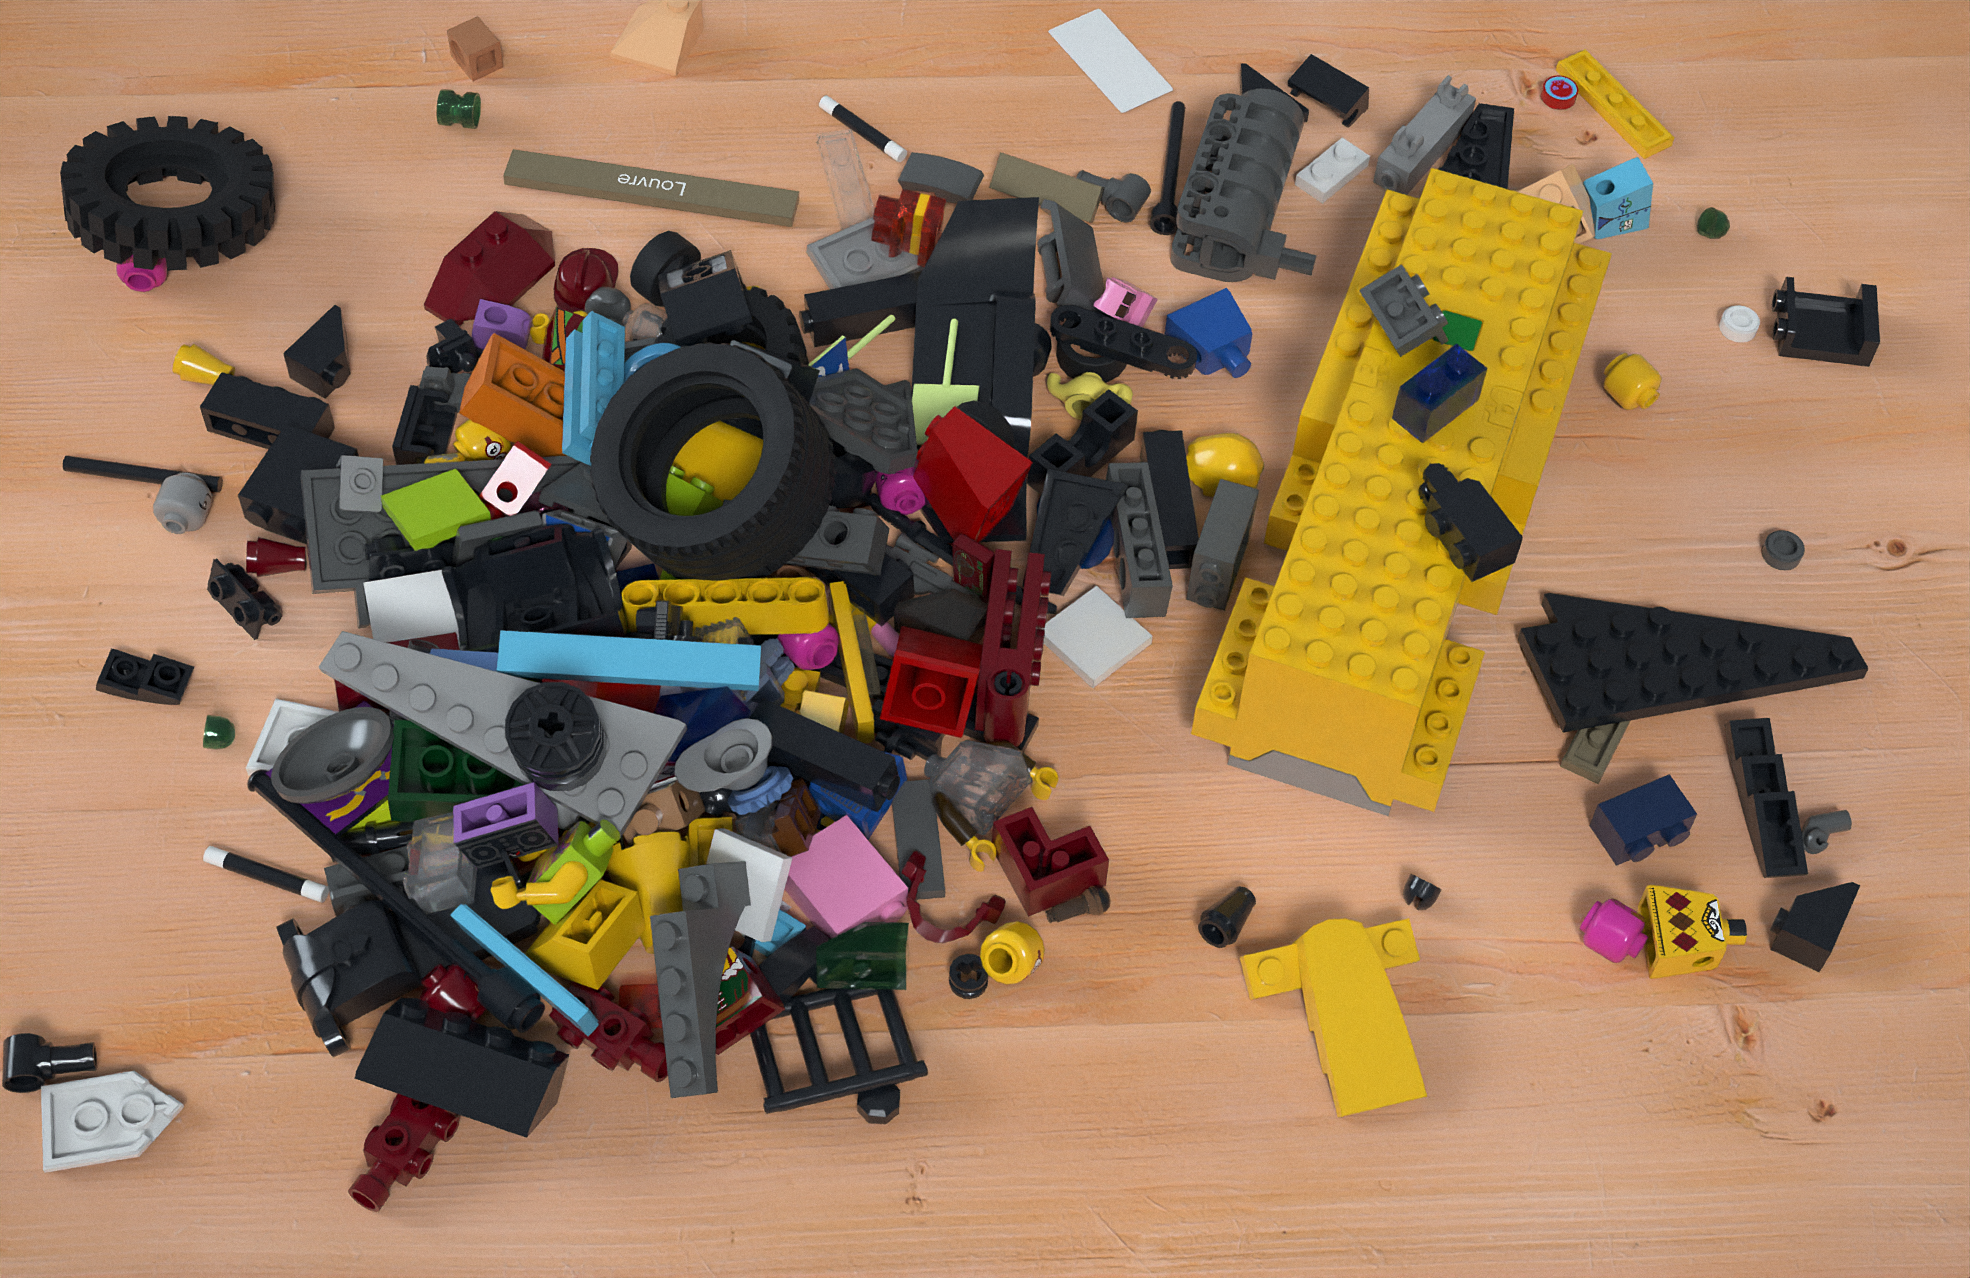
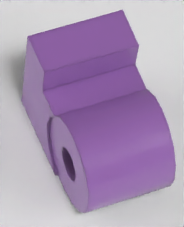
(504, 321)

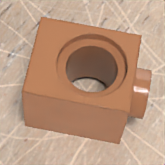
(475, 48)

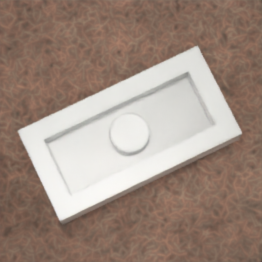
(1332, 170)

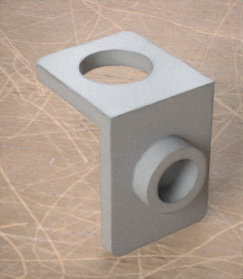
(360, 484)

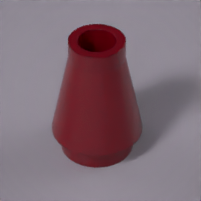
(273, 557)

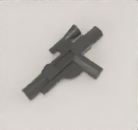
(926, 578)

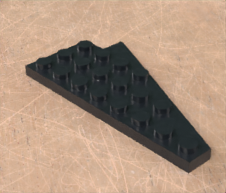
(1639, 662)

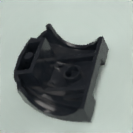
(539, 584)

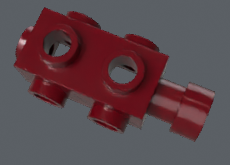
(625, 1048)
(412, 1158)

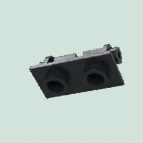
(391, 559)
(233, 590)

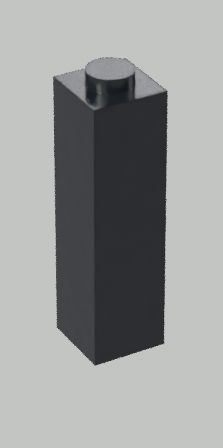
(859, 309)
(1172, 493)
(828, 757)

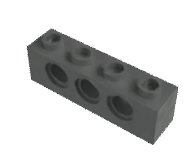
(1139, 544)
(858, 553)

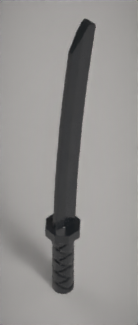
(919, 534)

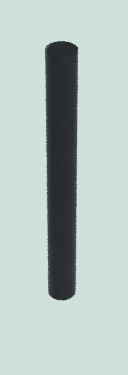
(131, 472)

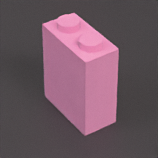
(845, 881)

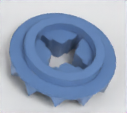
(768, 789)

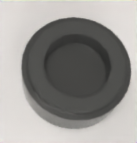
(1783, 550)

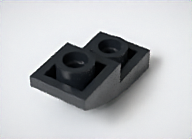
(144, 680)
(793, 963)

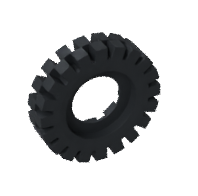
(108, 220)

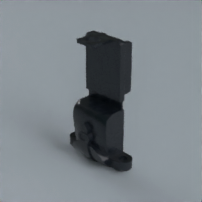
(377, 957)

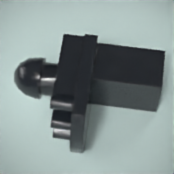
(454, 349)

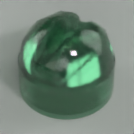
(1713, 223)
(218, 732)

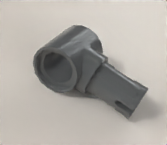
(1121, 197)

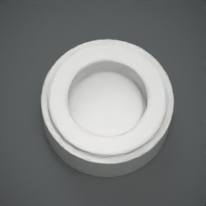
(1739, 323)

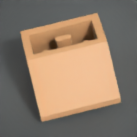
(1566, 189)

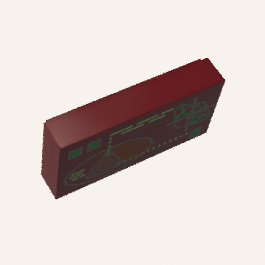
(973, 566)

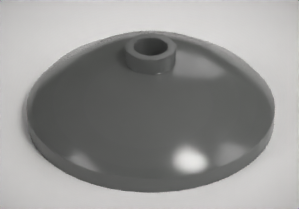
(333, 756)

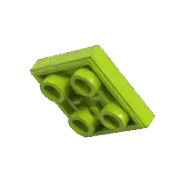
(434, 509)

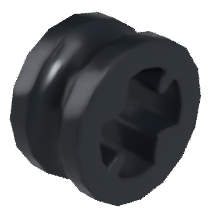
(971, 988)

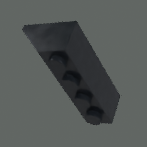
(464, 1066)

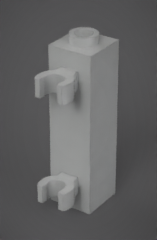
(1425, 138)

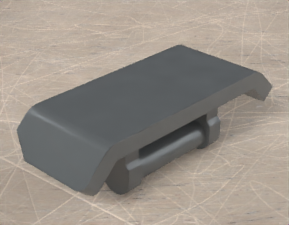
(1078, 259)

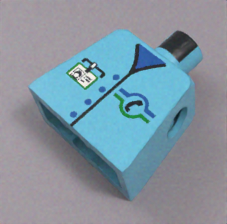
(1620, 199)

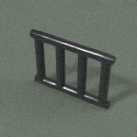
(821, 1088)

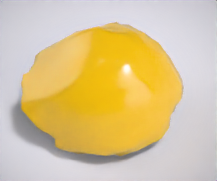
(1226, 458)

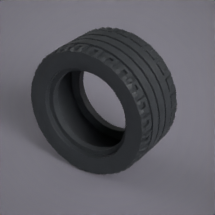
(659, 414)

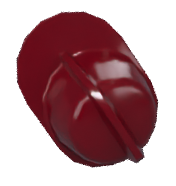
(581, 275)

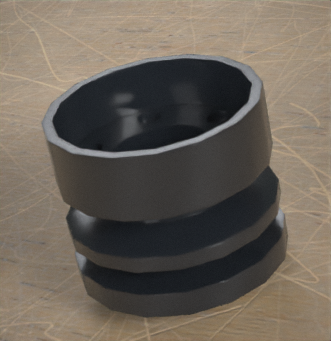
(573, 753)

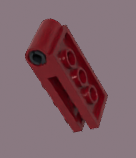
(1008, 672)

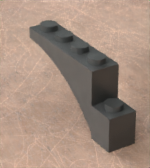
(689, 970)

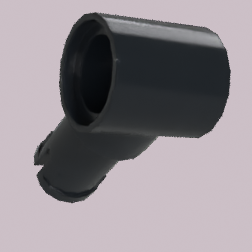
(32, 1061)

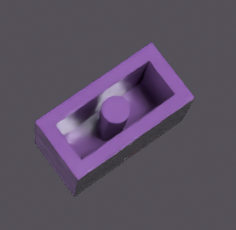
(511, 820)

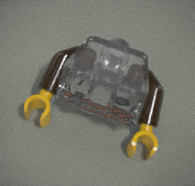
(978, 787)

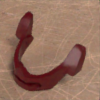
(988, 911)

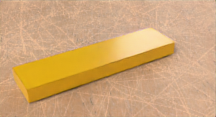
(1615, 104)
(851, 662)

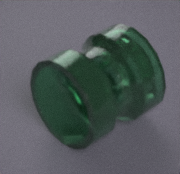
(457, 109)

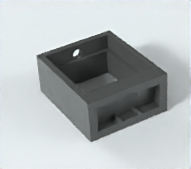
(1222, 544)

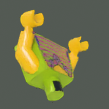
(561, 872)

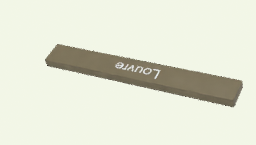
(651, 188)

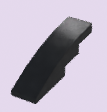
(1765, 798)

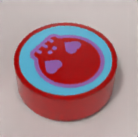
(1559, 92)

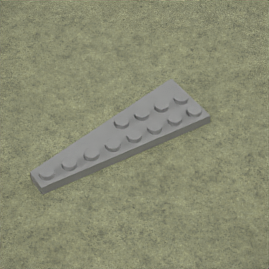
(470, 710)

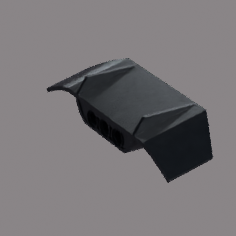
(986, 282)

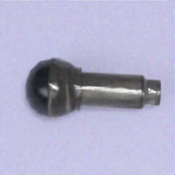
(1093, 901)

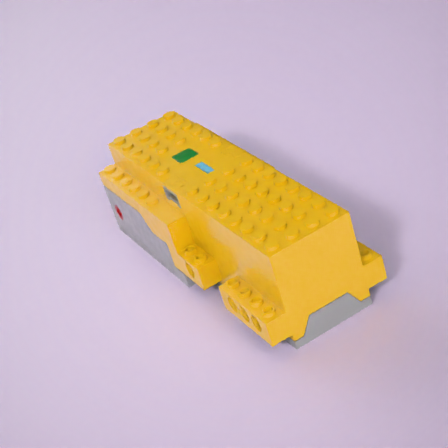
(1347, 659)

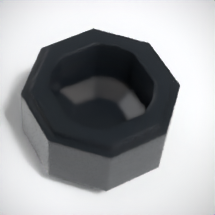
(879, 1105)

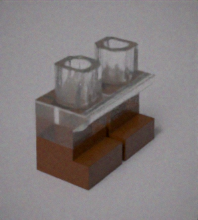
(786, 823)

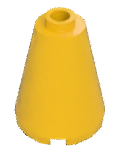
(653, 872)

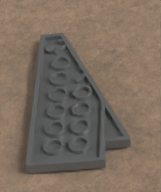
(339, 536)

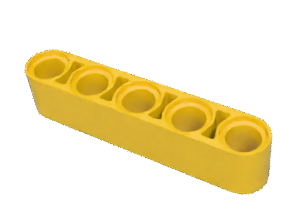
(759, 603)

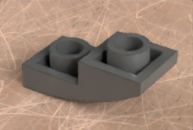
(942, 176)

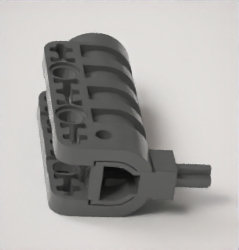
(1248, 175)

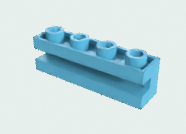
(591, 379)

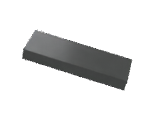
(918, 831)

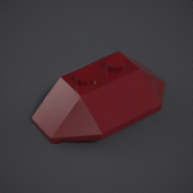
(491, 264)

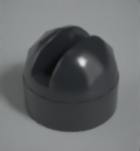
(1418, 887)

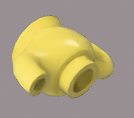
(1083, 391)

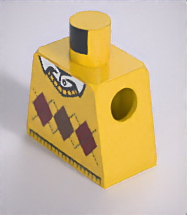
(1685, 931)

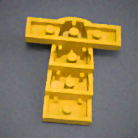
(1349, 1007)

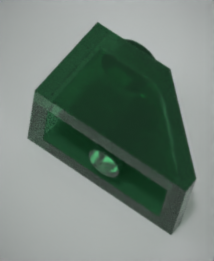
(865, 958)

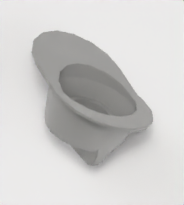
(727, 759)

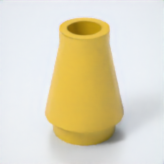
(198, 365)

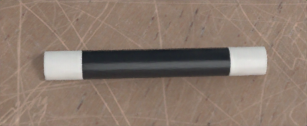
(863, 128)
(266, 874)

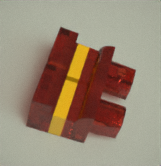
(909, 223)

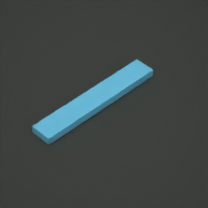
(629, 660)

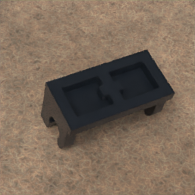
(1331, 88)
(423, 426)

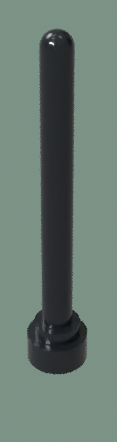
(1164, 213)

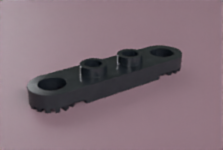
(1123, 341)

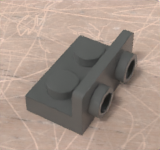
(1403, 312)
(348, 891)

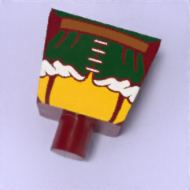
(743, 1000)

